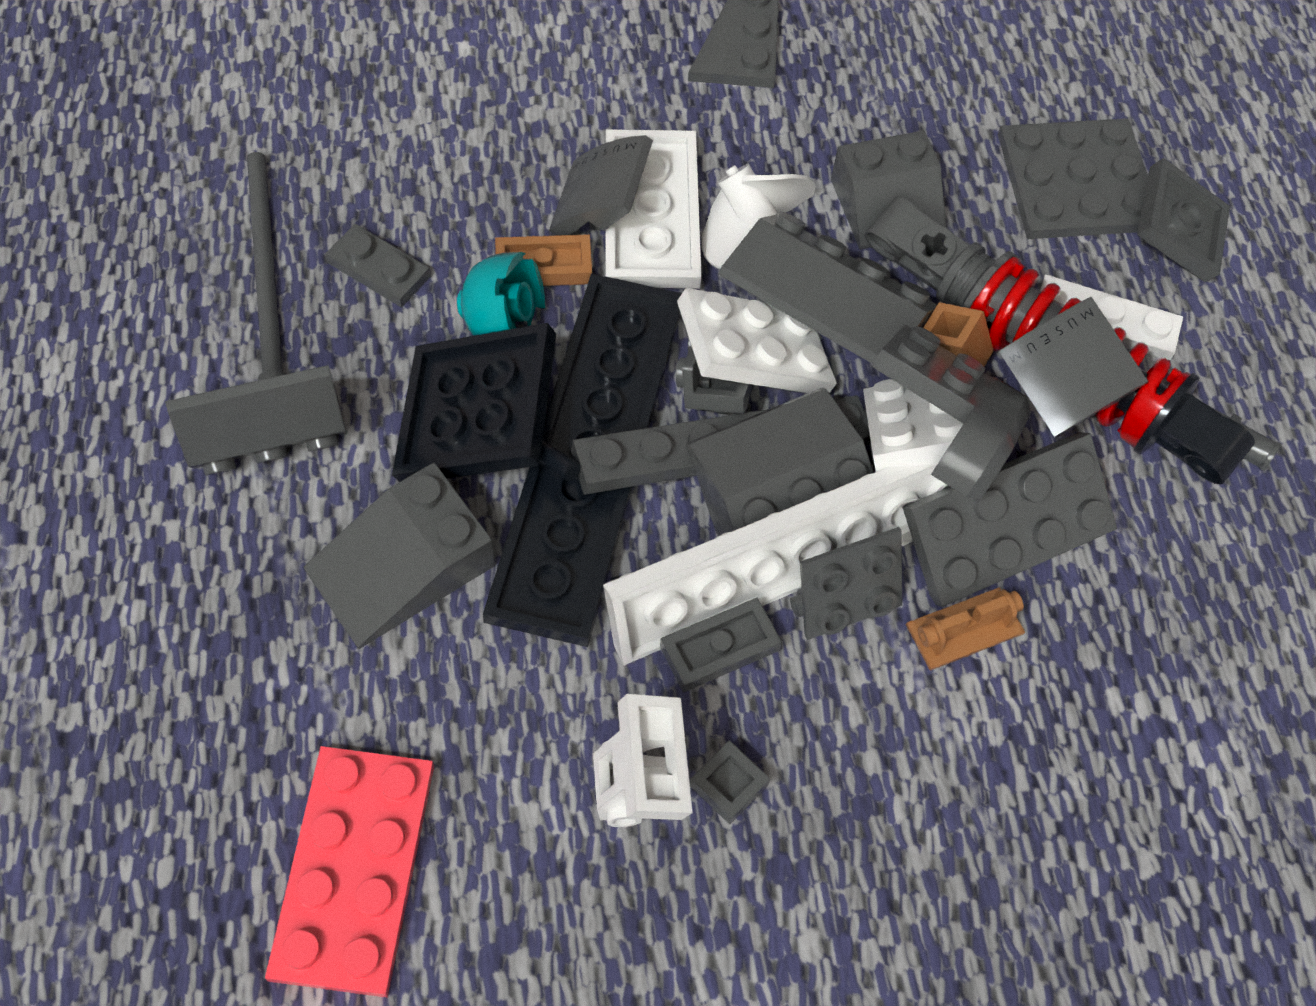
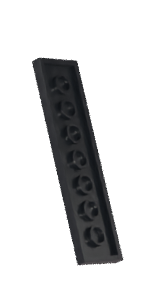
(558, 536)

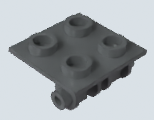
(850, 584)

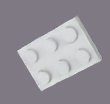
(753, 343)
(906, 427)

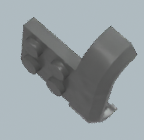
(987, 407)

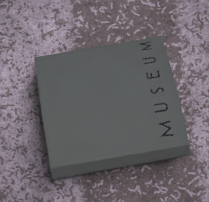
(601, 185)
(1073, 366)

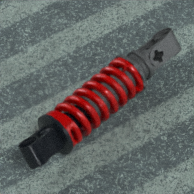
(1014, 307)

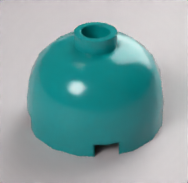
(500, 293)

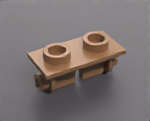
(967, 627)

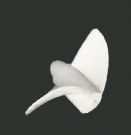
(743, 202)

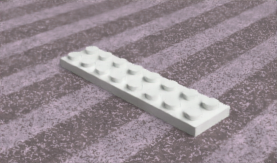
(757, 558)

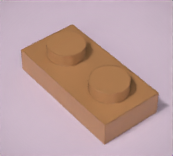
(558, 258)

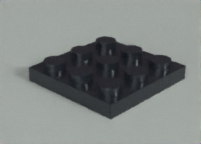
(477, 403)

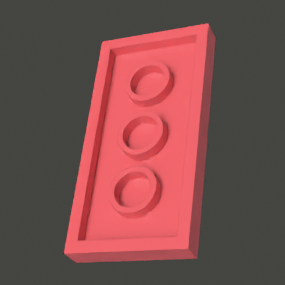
(351, 872)

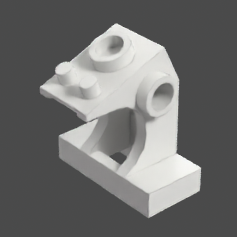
(638, 784)

